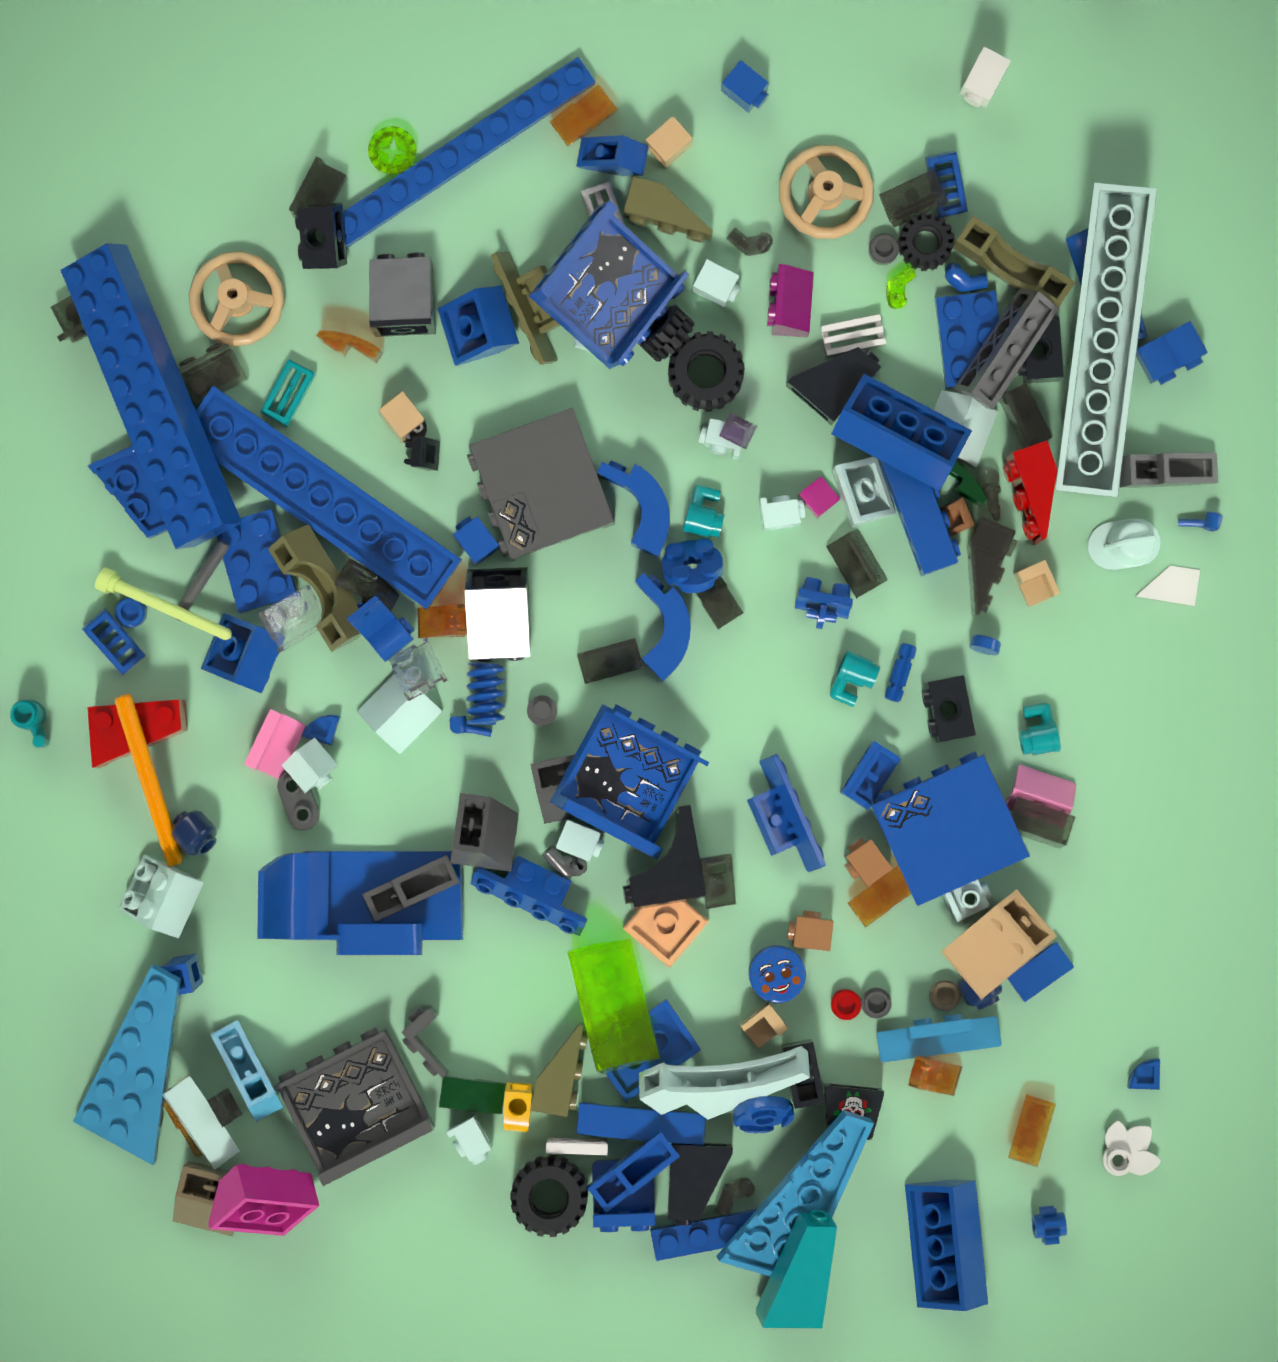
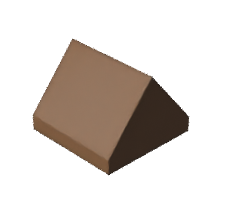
(958, 516)

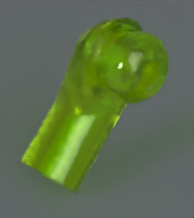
(896, 287)

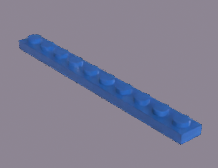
(466, 150)

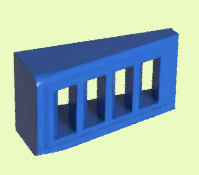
(951, 157)
(96, 621)

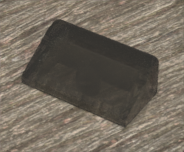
(913, 198)
(857, 563)
(610, 661)

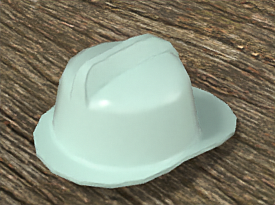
(1124, 544)

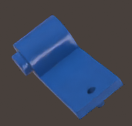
(381, 628)

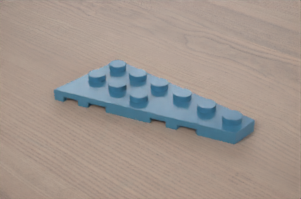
(129, 1086)
(810, 1185)

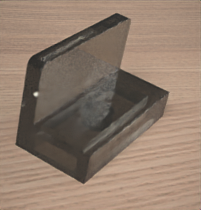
(319, 186)
(1025, 416)
(1042, 822)

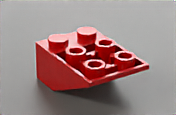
(1034, 479)

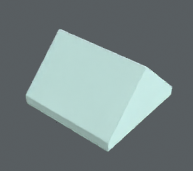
(972, 415)
(863, 491)
(397, 718)

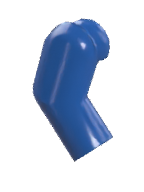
(962, 281)

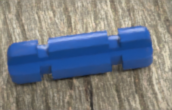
(900, 672)

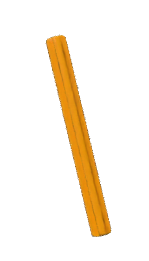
(148, 778)

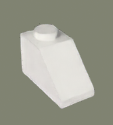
(984, 78)

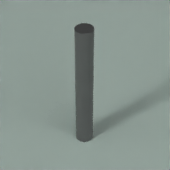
(204, 575)

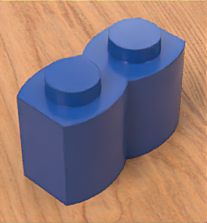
(1171, 352)

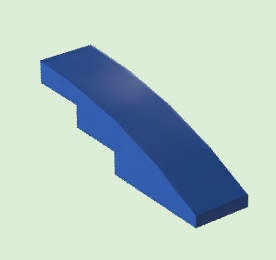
(640, 1123)

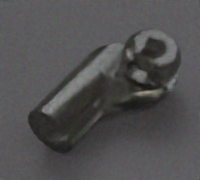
(750, 245)
(732, 1191)

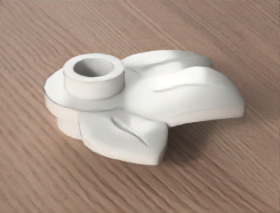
(1132, 1146)

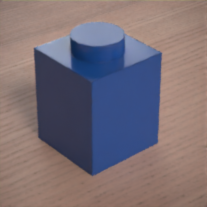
(745, 87)
(475, 539)

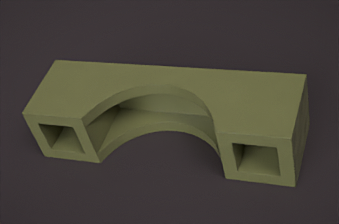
(994, 254)
(303, 556)

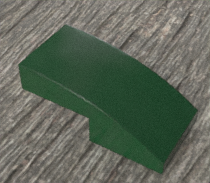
(968, 486)
(472, 1095)

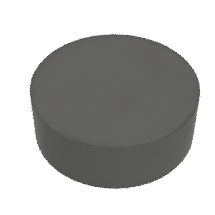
(883, 249)

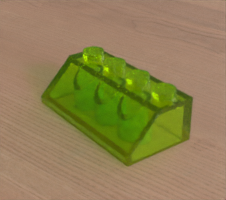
(613, 1005)

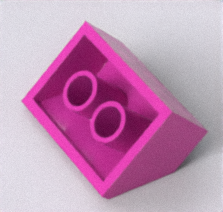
(262, 1200)

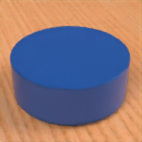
(130, 612)
(985, 644)

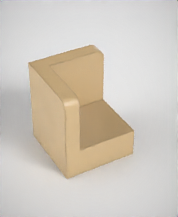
(669, 142)
(401, 416)
(1036, 583)
(763, 1025)

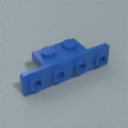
(782, 817)
(534, 891)

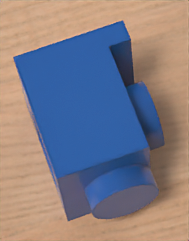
(187, 969)

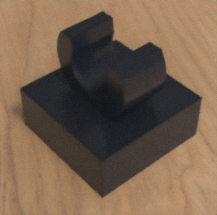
(424, 453)

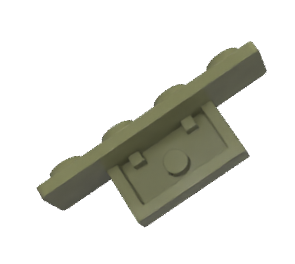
(531, 316)

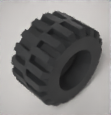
(713, 346)
(544, 1222)

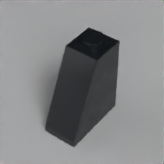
(831, 384)
(694, 1179)

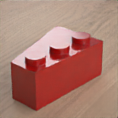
(158, 722)

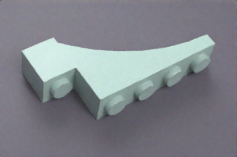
(720, 1087)

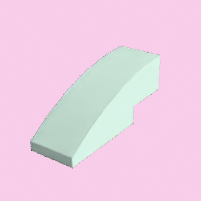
(200, 1122)

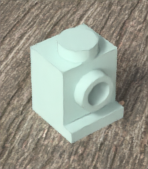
(710, 437)
(781, 512)
(956, 900)
(471, 1140)

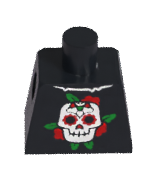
(854, 1099)

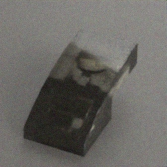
(366, 584)
(224, 1107)

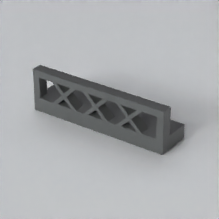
(1008, 348)

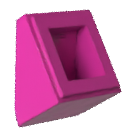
(819, 497)

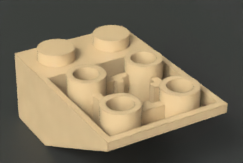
(999, 944)

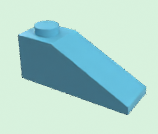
(246, 1071)

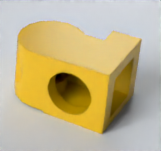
(517, 1106)

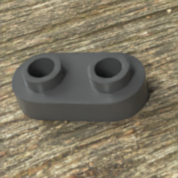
(298, 800)

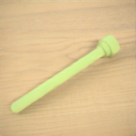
(109, 581)

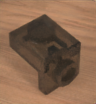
(68, 320)

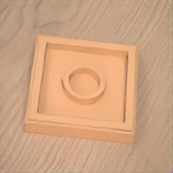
(666, 929)

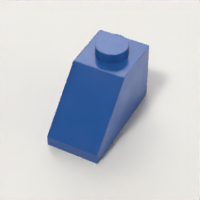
(612, 155)

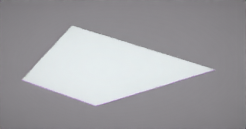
(1174, 586)

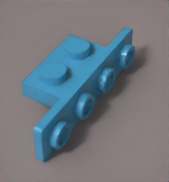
(938, 1038)

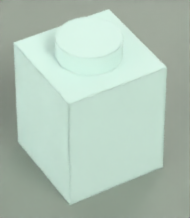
(717, 284)
(310, 766)
(580, 841)

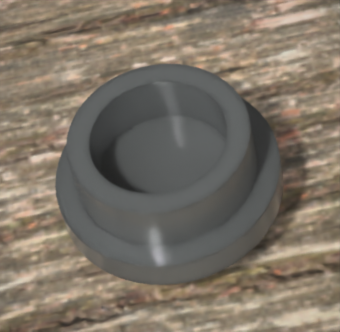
(542, 710)
(876, 1003)

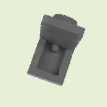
(419, 1020)

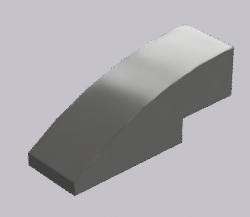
(1168, 470)
(410, 889)

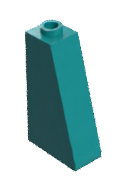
(801, 1276)

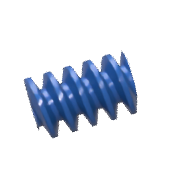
(485, 694)

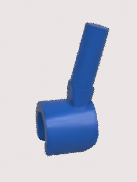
(1211, 523)
(458, 726)

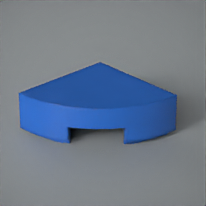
(322, 729)
(1145, 1075)

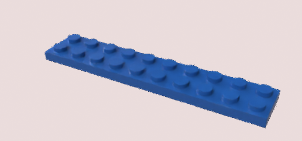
(325, 500)

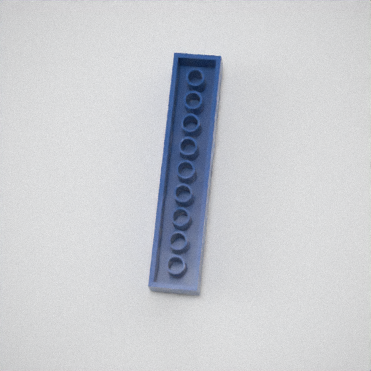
(150, 395)

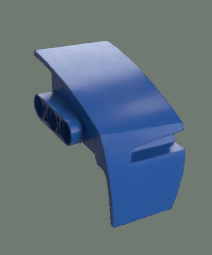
(321, 899)

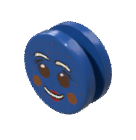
(777, 974)

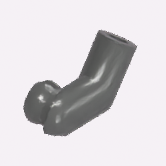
(565, 864)

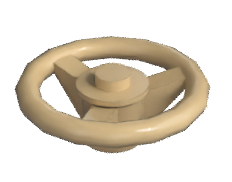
(826, 191)
(236, 298)

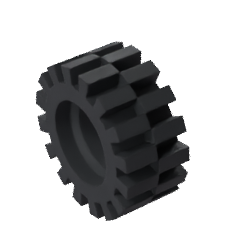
(939, 229)
(667, 333)

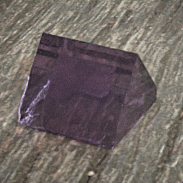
(738, 430)

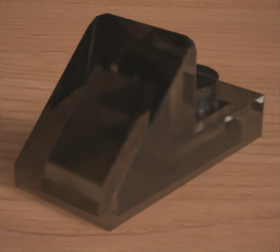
(719, 604)
(718, 881)

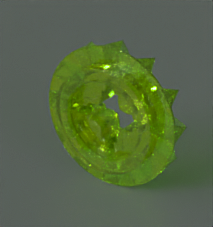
(382, 140)

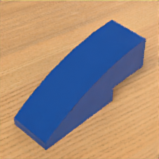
(632, 1171)

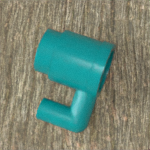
(701, 519)
(854, 670)
(30, 716)
(1043, 737)

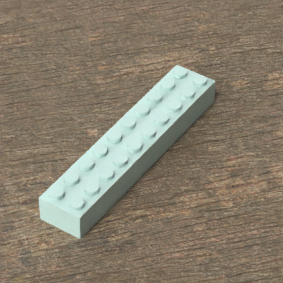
(1106, 339)

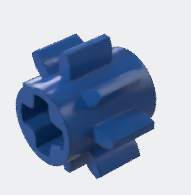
(1049, 1225)

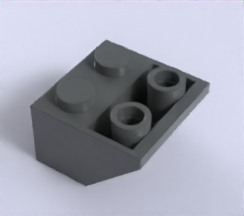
(547, 778)
(484, 833)

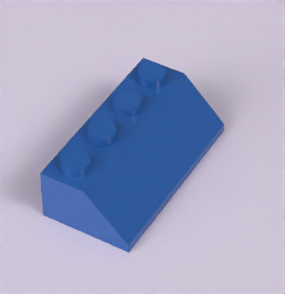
(901, 432)
(946, 1245)

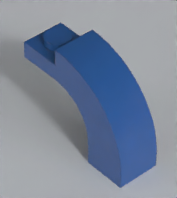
(654, 507)
(675, 639)

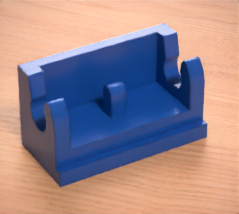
(870, 775)

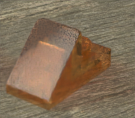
(442, 621)
(935, 1075)

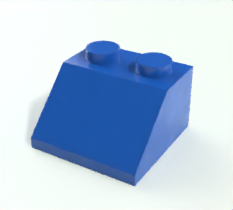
(478, 325)
(244, 657)

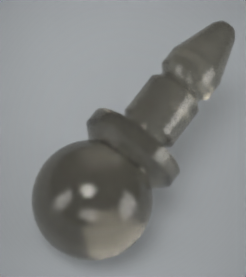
(988, 480)

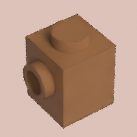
(866, 862)
(811, 931)

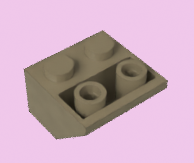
(196, 1195)

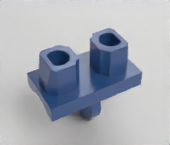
(823, 605)

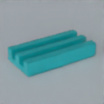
(298, 398)

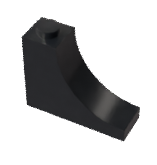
(676, 876)

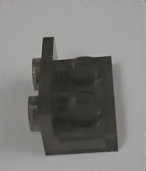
(216, 368)

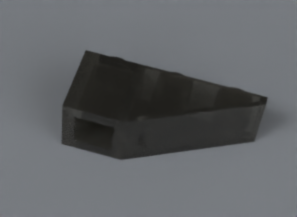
(985, 556)

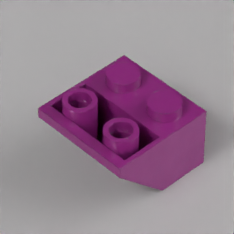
(792, 301)

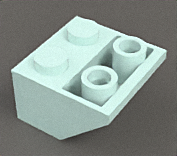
(161, 896)

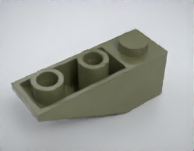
(658, 206)
(555, 1083)

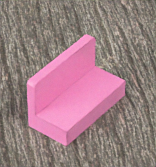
(275, 743)
(1042, 789)

